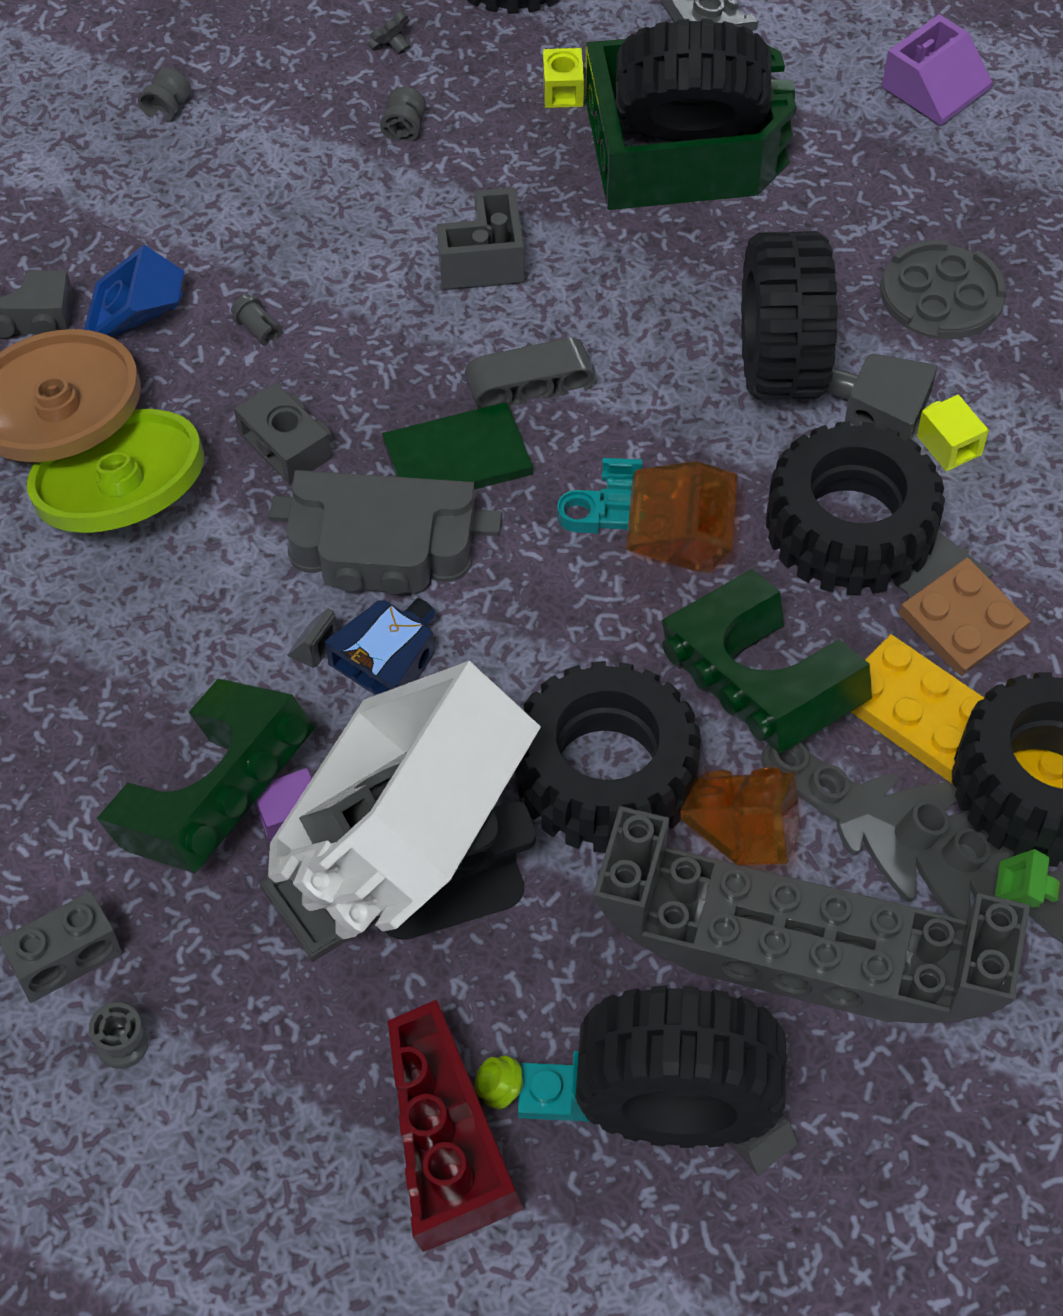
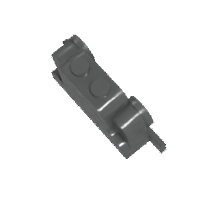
(381, 529)

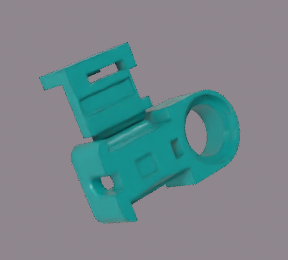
(606, 514)

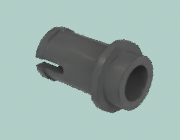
(249, 312)

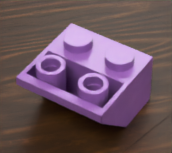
(936, 70)

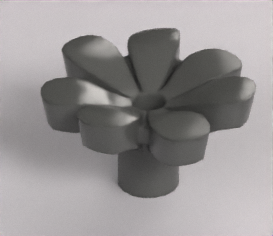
(391, 33)

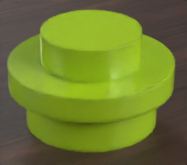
(499, 1081)

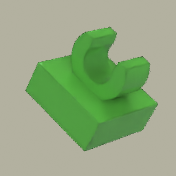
(1026, 879)

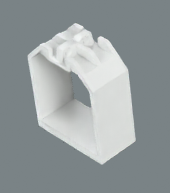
(460, 755)

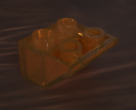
(683, 514)
(746, 816)

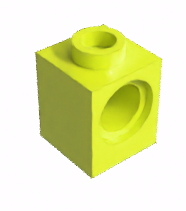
(563, 77)

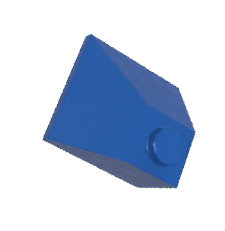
(134, 293)

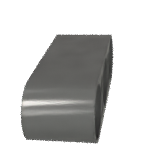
(529, 373)

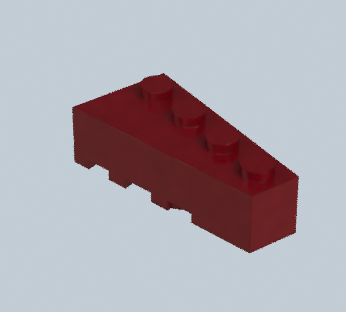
(444, 1134)

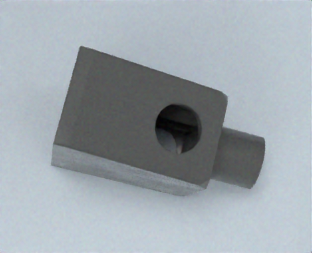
(886, 392)

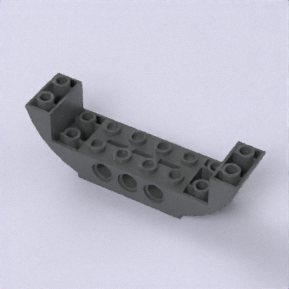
(805, 935)

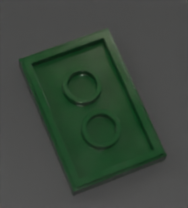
(465, 447)

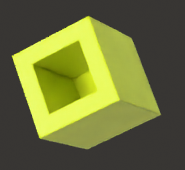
(952, 432)

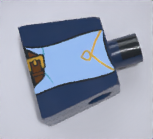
(384, 645)

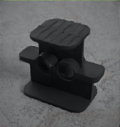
(485, 878)

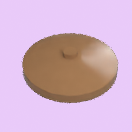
(64, 394)

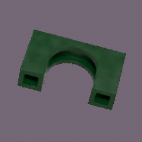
(775, 704)
(188, 824)

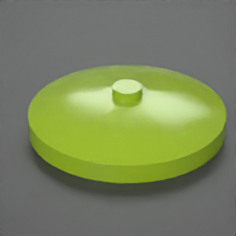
(122, 478)

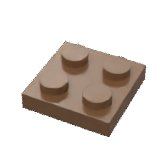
(963, 616)

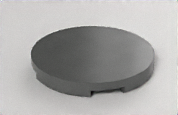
(942, 290)

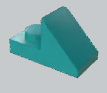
(550, 1092)

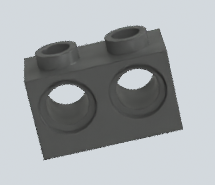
(60, 946)

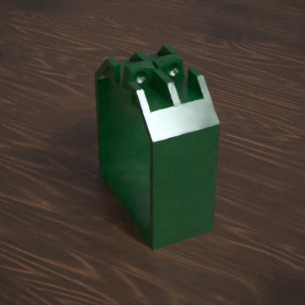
(683, 168)

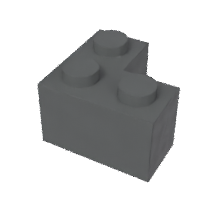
(483, 249)

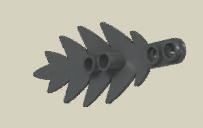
(909, 832)

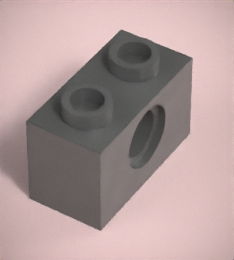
(283, 432)

